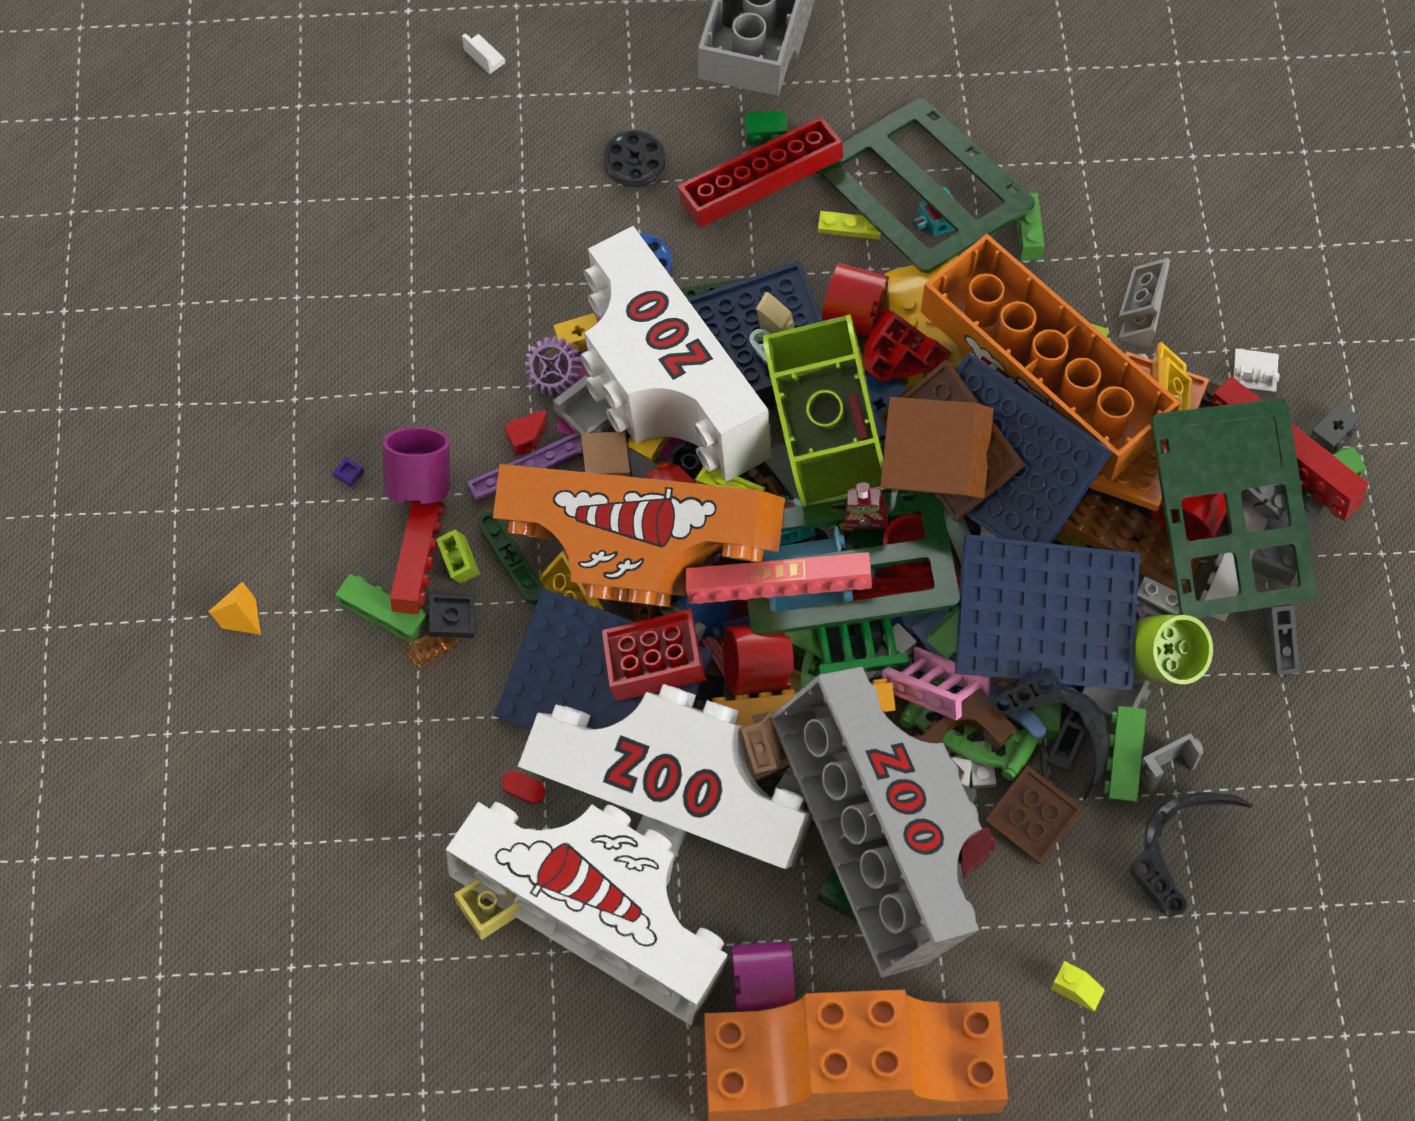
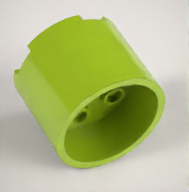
(1171, 649)

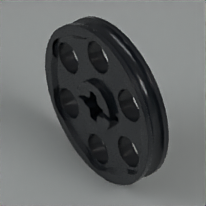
(631, 165)

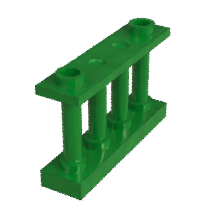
(871, 661)

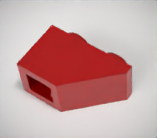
(526, 432)

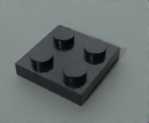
(451, 615)

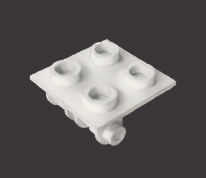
(1256, 369)

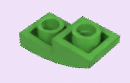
(808, 667)

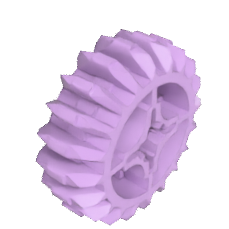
(547, 372)

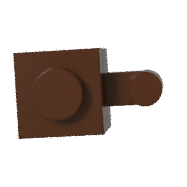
(770, 482)

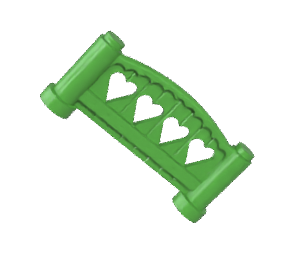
(1017, 749)

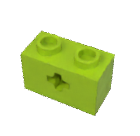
(458, 556)

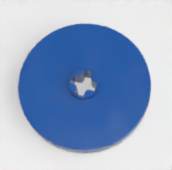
(882, 392)

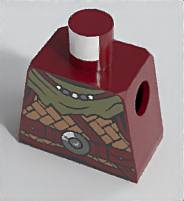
(866, 508)

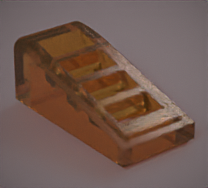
(426, 657)

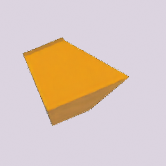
(237, 611)

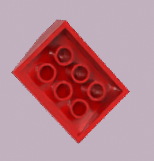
(653, 654)

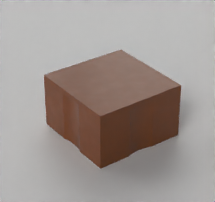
(936, 447)

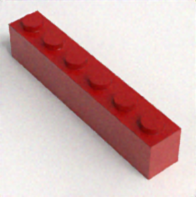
(416, 557)

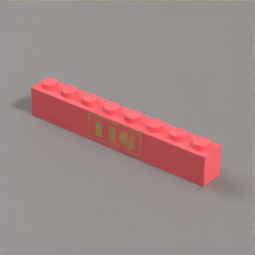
(778, 578)

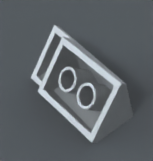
(1143, 303)

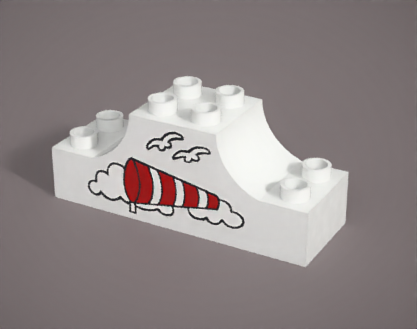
(597, 895)

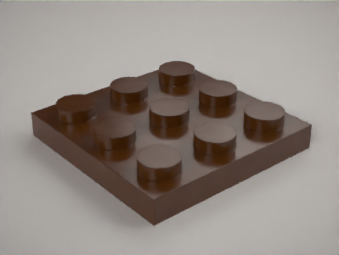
(1033, 814)

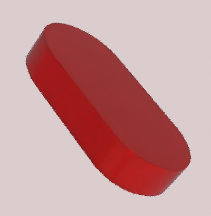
(523, 787)

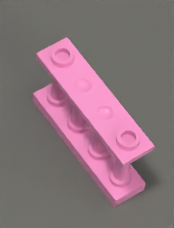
(928, 695)

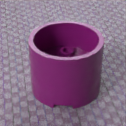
(416, 465)
(762, 976)

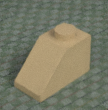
(773, 315)

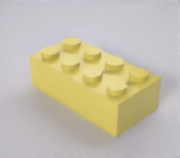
(481, 913)

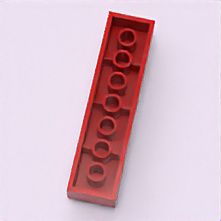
(760, 172)
(1323, 474)

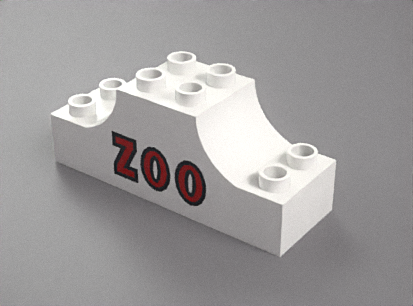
(664, 364)
(675, 769)

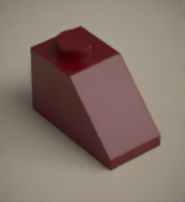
(976, 850)

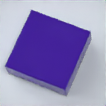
(348, 472)

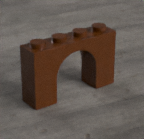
(978, 714)

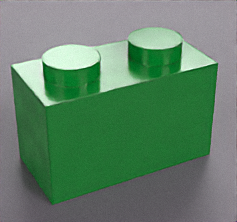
(764, 126)

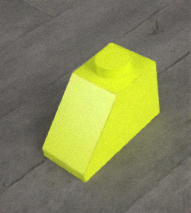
(1077, 986)

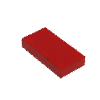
(858, 417)

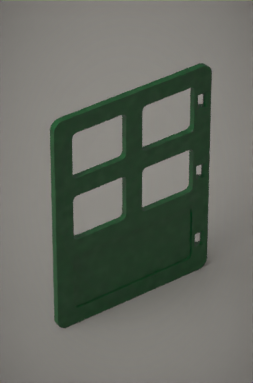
(1225, 453)

